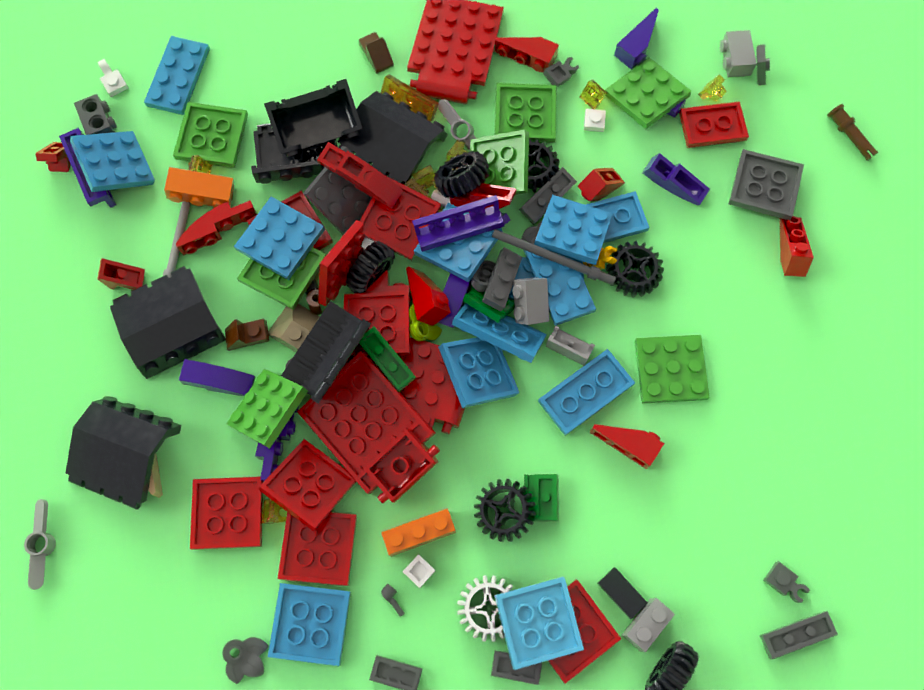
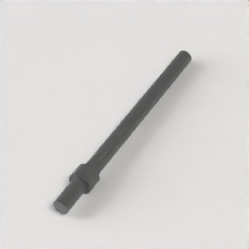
(591, 272)

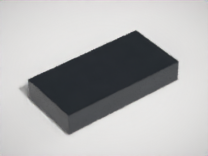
(622, 593)

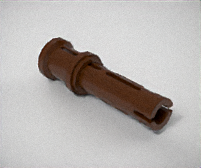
(846, 124)

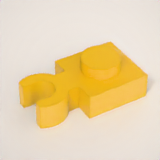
(604, 257)

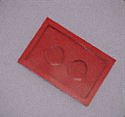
(713, 124)

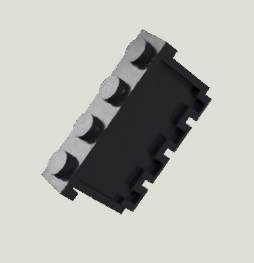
(392, 136)
(273, 165)
(165, 322)
(325, 350)
(116, 449)

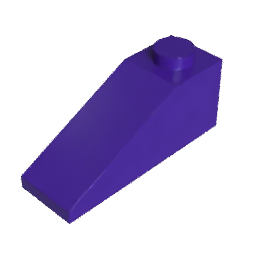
(633, 46)

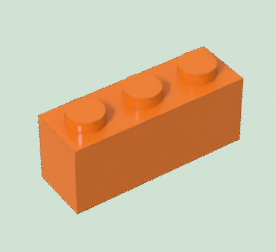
(198, 187)
(418, 532)

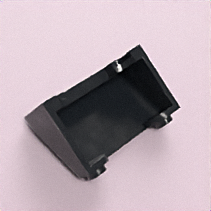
(314, 118)

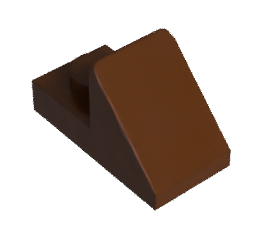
(376, 52)
(246, 334)

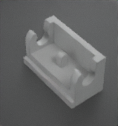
(569, 346)

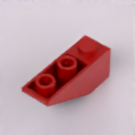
(530, 51)
(794, 247)

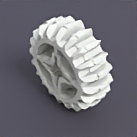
(472, 610)

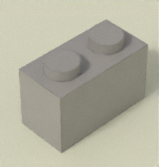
(738, 53)
(531, 300)
(648, 624)

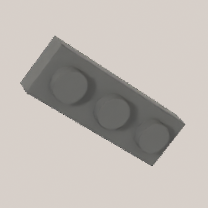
(538, 203)
(502, 279)
(798, 635)

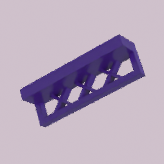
(91, 197)
(459, 225)

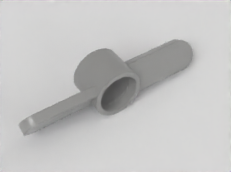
(455, 120)
(37, 559)

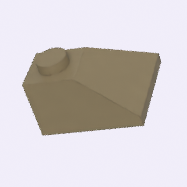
(293, 326)

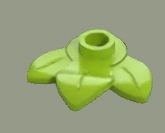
(420, 330)

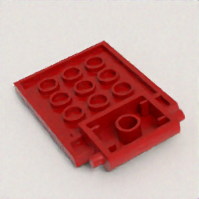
(454, 48)
(432, 390)
(372, 430)

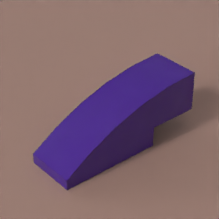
(675, 179)
(455, 291)
(215, 378)

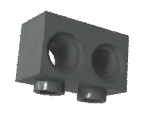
(94, 115)

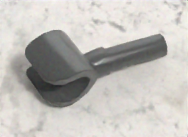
(388, 593)

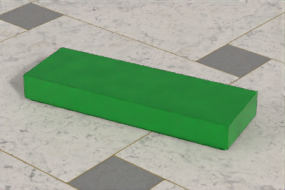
(387, 359)

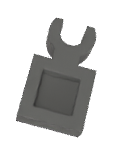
(560, 73)
(784, 580)

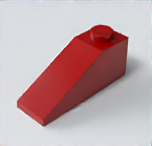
(428, 299)
(634, 444)

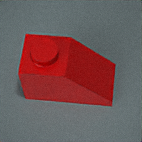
(600, 183)

